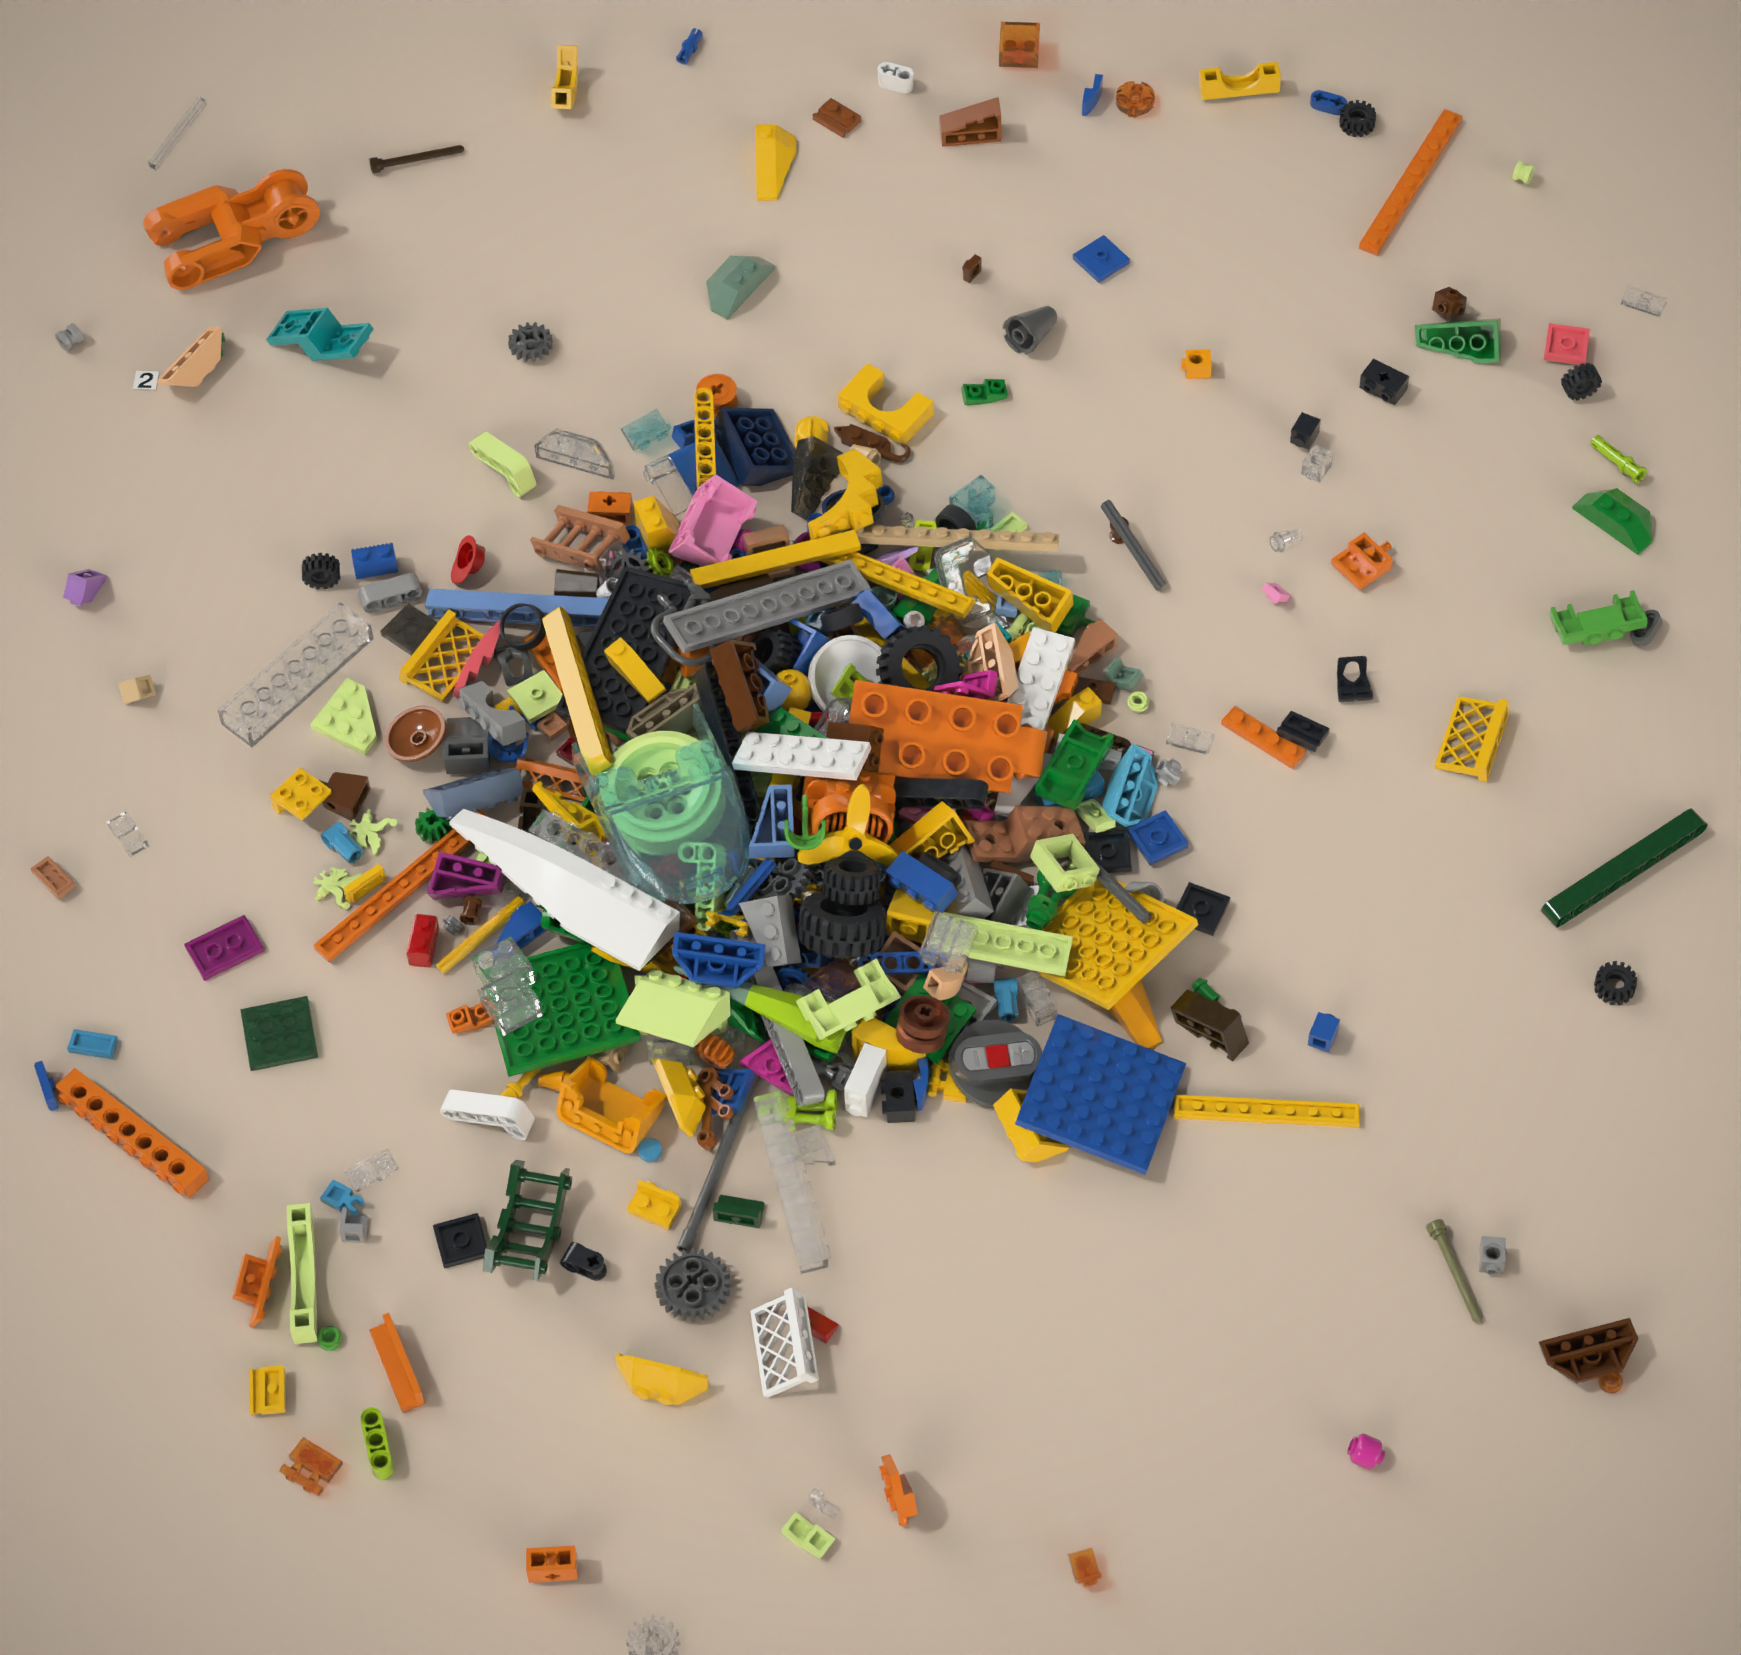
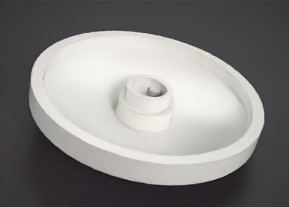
(834, 657)

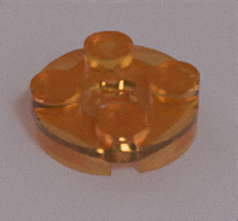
(1132, 107)

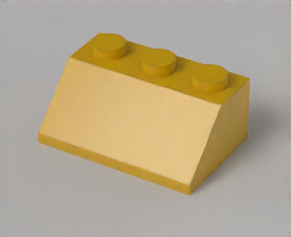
(1028, 1144)

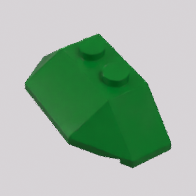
(1618, 517)
(747, 1021)

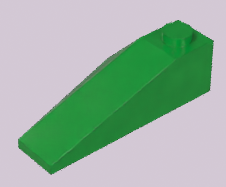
(1463, 339)

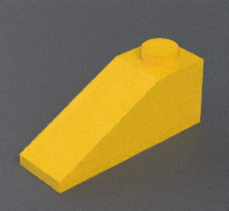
(634, 670)
(1082, 707)

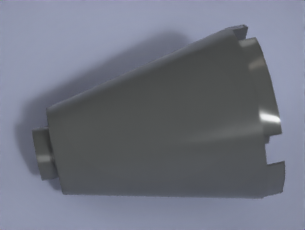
(1029, 328)

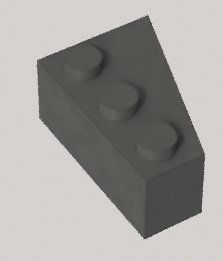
(1006, 894)

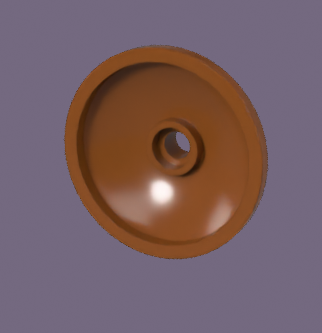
(415, 733)

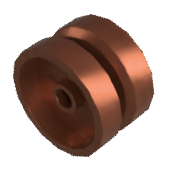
(922, 1024)

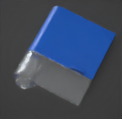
(677, 475)

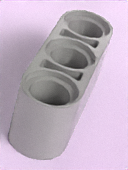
(390, 593)

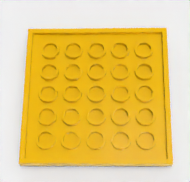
(1111, 945)

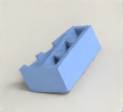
(769, 832)

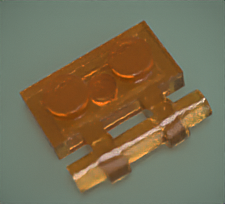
(315, 1460)

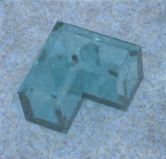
(975, 500)

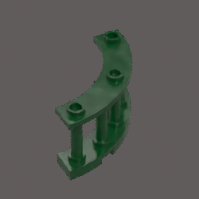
(500, 1244)

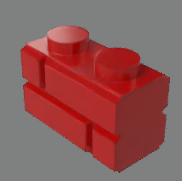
(422, 940)

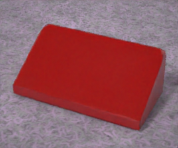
(821, 1326)

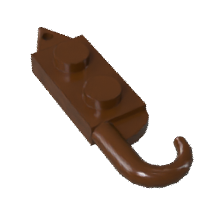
(856, 435)

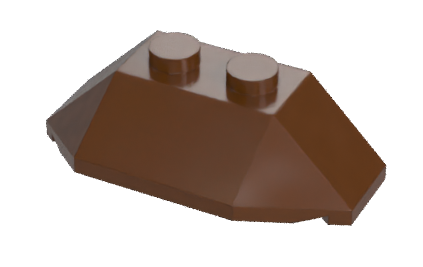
(1591, 1351)

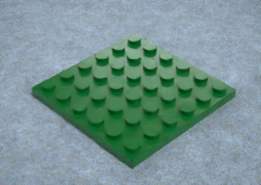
(579, 1010)

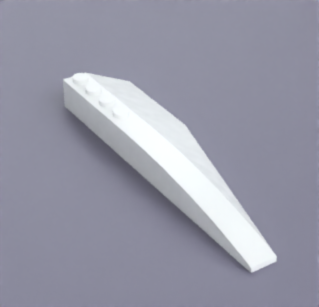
(575, 891)

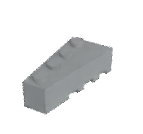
(970, 884)

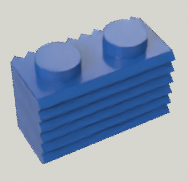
(374, 561)

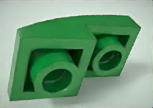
(988, 392)

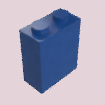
(878, 614)

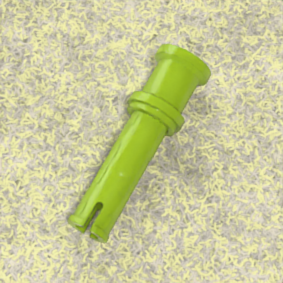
(1625, 463)

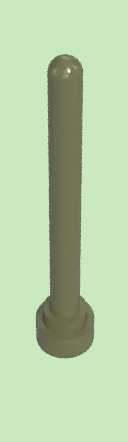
(1438, 1231)

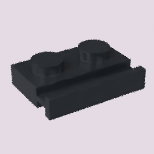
(1302, 731)

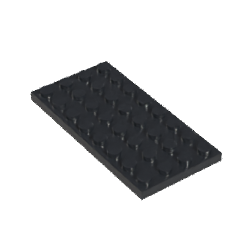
(628, 616)

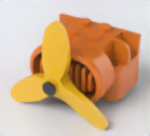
(856, 816)

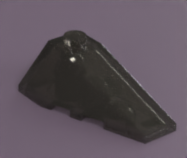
(813, 471)

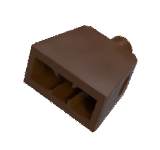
(347, 794)

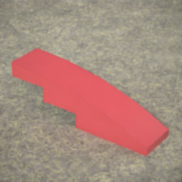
(480, 655)

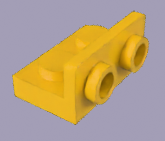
(654, 1204)

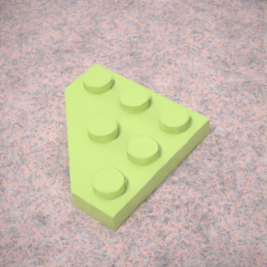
(348, 718)

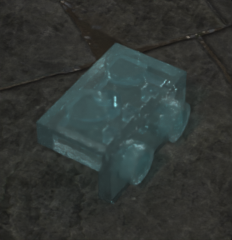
(646, 429)

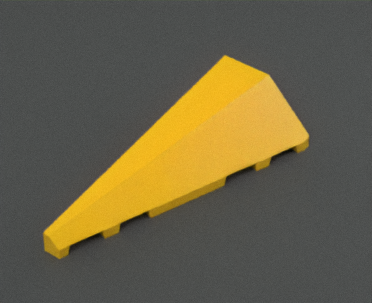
(570, 811)

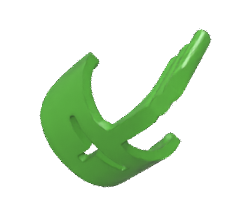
(798, 841)

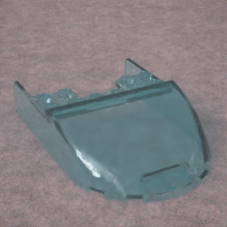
(678, 830)

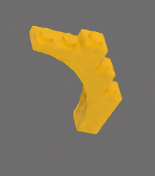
(856, 503)

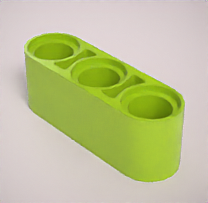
(374, 1433)

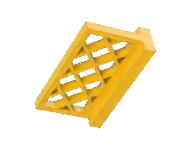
(427, 651)
(1491, 736)

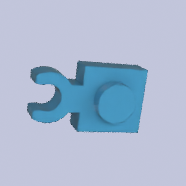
(341, 1196)

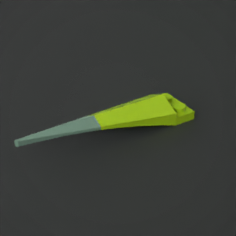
(781, 1009)

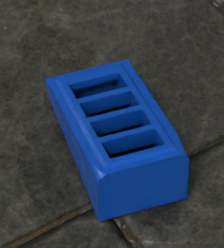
(681, 433)

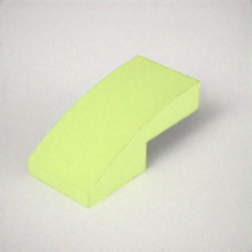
(807, 1536)

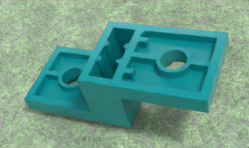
(320, 334)

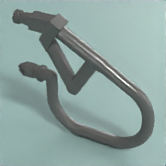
(697, 597)

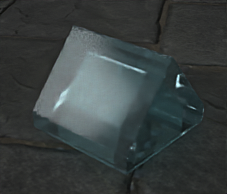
(1053, 575)

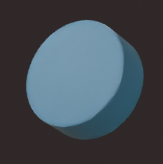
(650, 1150)

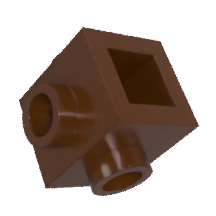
(1449, 303)

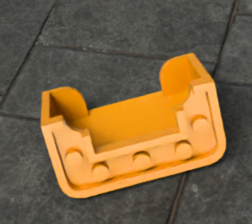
(605, 1109)

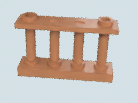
(580, 522)

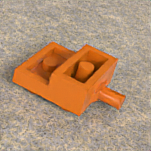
(1363, 561)
(897, 1491)

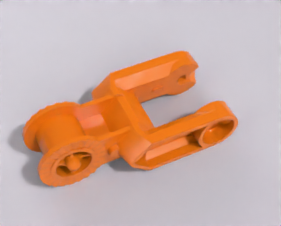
(244, 220)

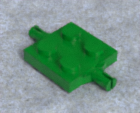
(1075, 617)

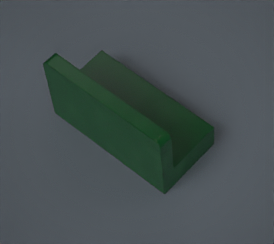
(738, 1211)

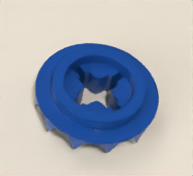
(786, 974)

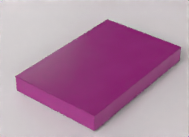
(224, 947)

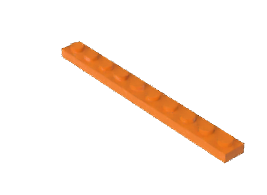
(1410, 182)
(388, 897)

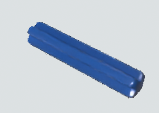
(751, 885)

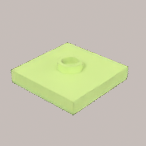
(536, 696)

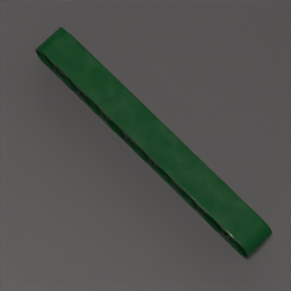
(1623, 868)

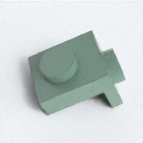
(1123, 676)

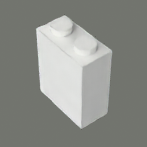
(865, 1080)

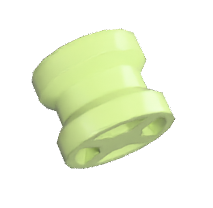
(1523, 172)

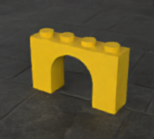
(897, 424)

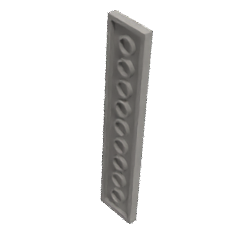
(765, 606)

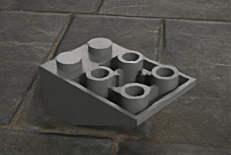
(466, 747)

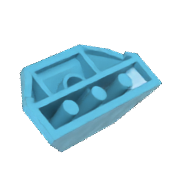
(1131, 788)

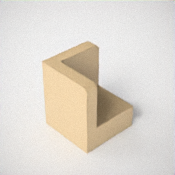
(137, 689)

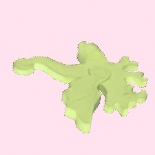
(368, 829)
(334, 886)

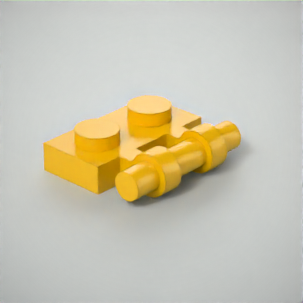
(949, 1088)

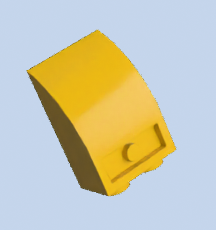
(883, 1036)

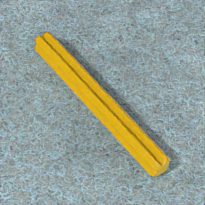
(479, 936)

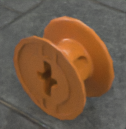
(723, 391)

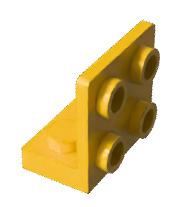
(299, 794)

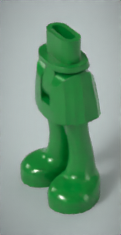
(1042, 909)

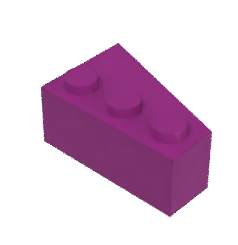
(464, 877)

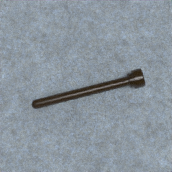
(379, 164)

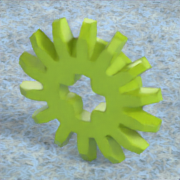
(654, 557)

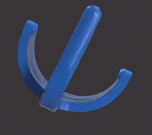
(502, 752)

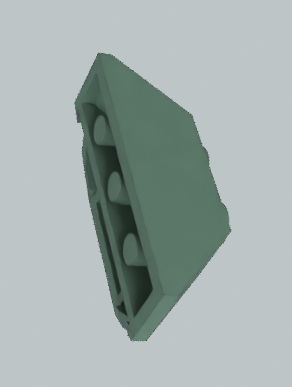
(736, 282)

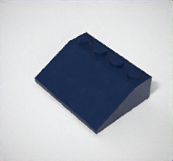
(755, 444)

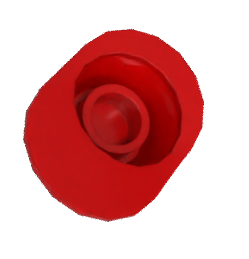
(468, 560)

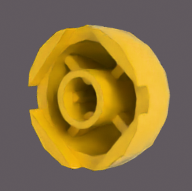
(800, 692)

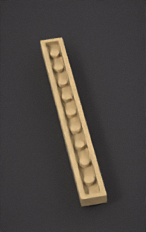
(942, 537)

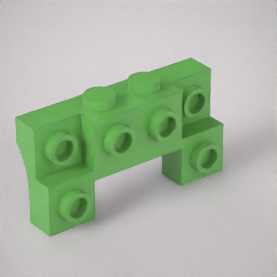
(1599, 623)

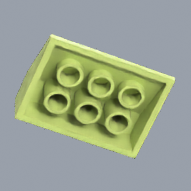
(674, 1008)

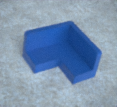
(811, 642)

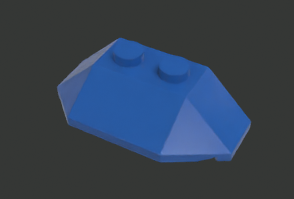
(717, 959)

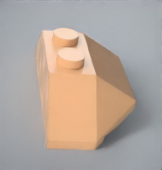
(195, 361)
(994, 653)

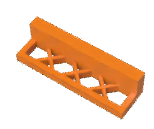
(554, 771)
(396, 1365)

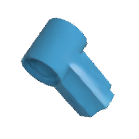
(338, 838)
(1006, 994)

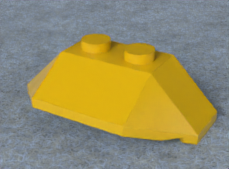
(682, 1093)
(660, 1381)

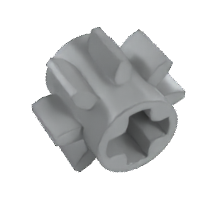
(1168, 771)

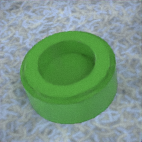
(329, 1338)

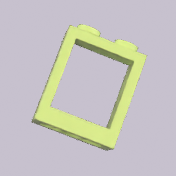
(1049, 849)

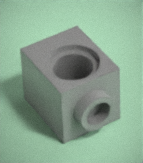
(1492, 1246)

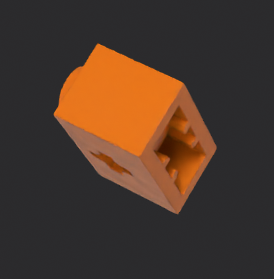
(611, 505)
(551, 1564)

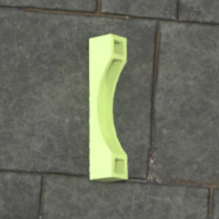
(303, 1273)

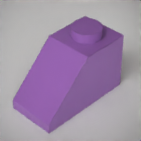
(83, 586)

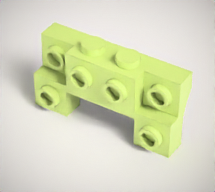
(859, 1004)

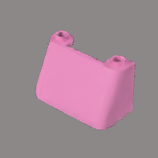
(712, 523)

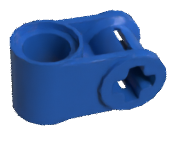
(636, 543)

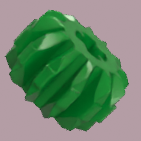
(431, 827)

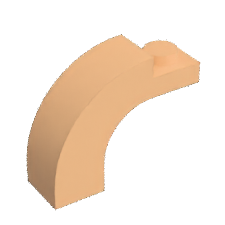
(942, 983)

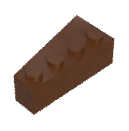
(740, 684)

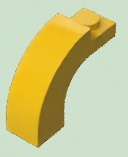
(565, 87)

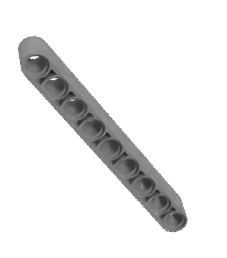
(788, 1046)

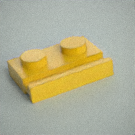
(267, 1390)

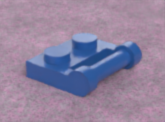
(740, 1081)

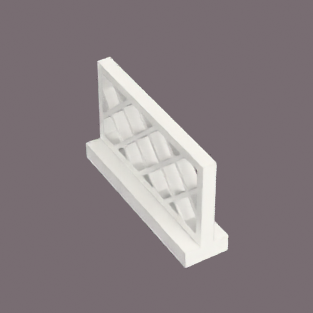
(800, 1334)

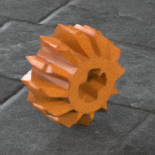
(715, 1052)

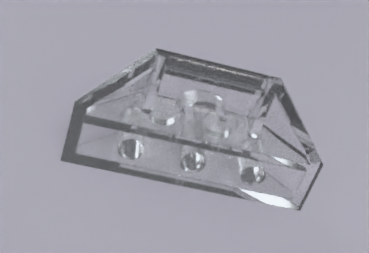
(575, 452)

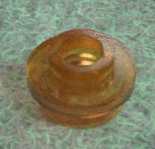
(1616, 1378)

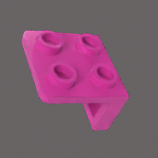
(974, 685)

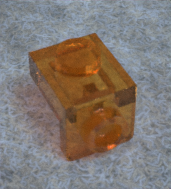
(1084, 1567)

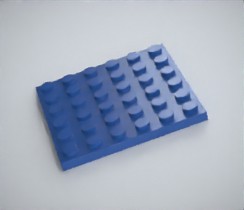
(1101, 1094)

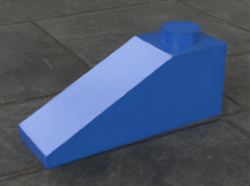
(523, 925)

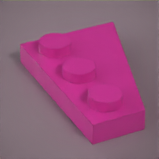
(767, 1065)

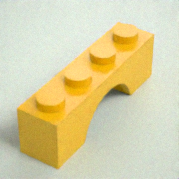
(1261, 80)

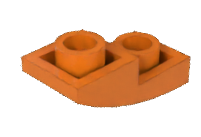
(468, 1019)

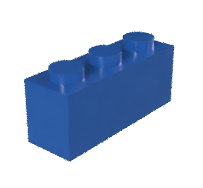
(921, 883)

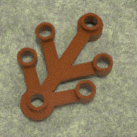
(707, 1080)

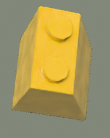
(655, 523)
(908, 917)

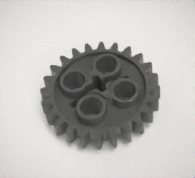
(786, 879)
(708, 1296)

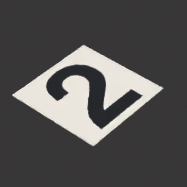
(146, 380)

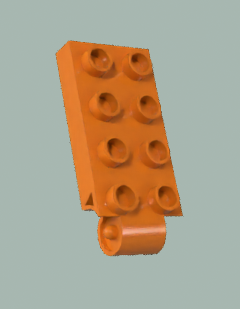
(949, 735)

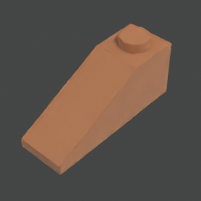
(1094, 644)

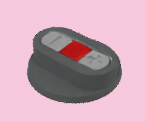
(992, 1059)

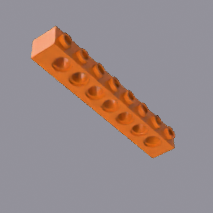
(77, 1084)

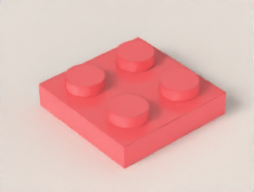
(1566, 344)

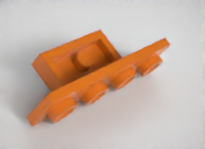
(254, 1280)

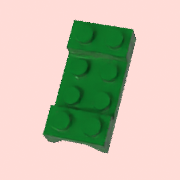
(1073, 766)

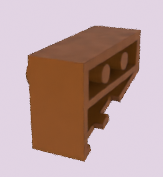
(972, 124)

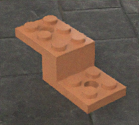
(1016, 835)

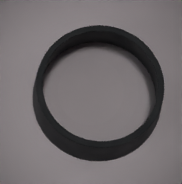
(536, 640)

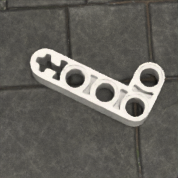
(489, 1110)

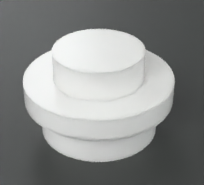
(913, 618)

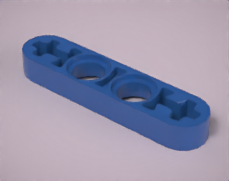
(902, 966)

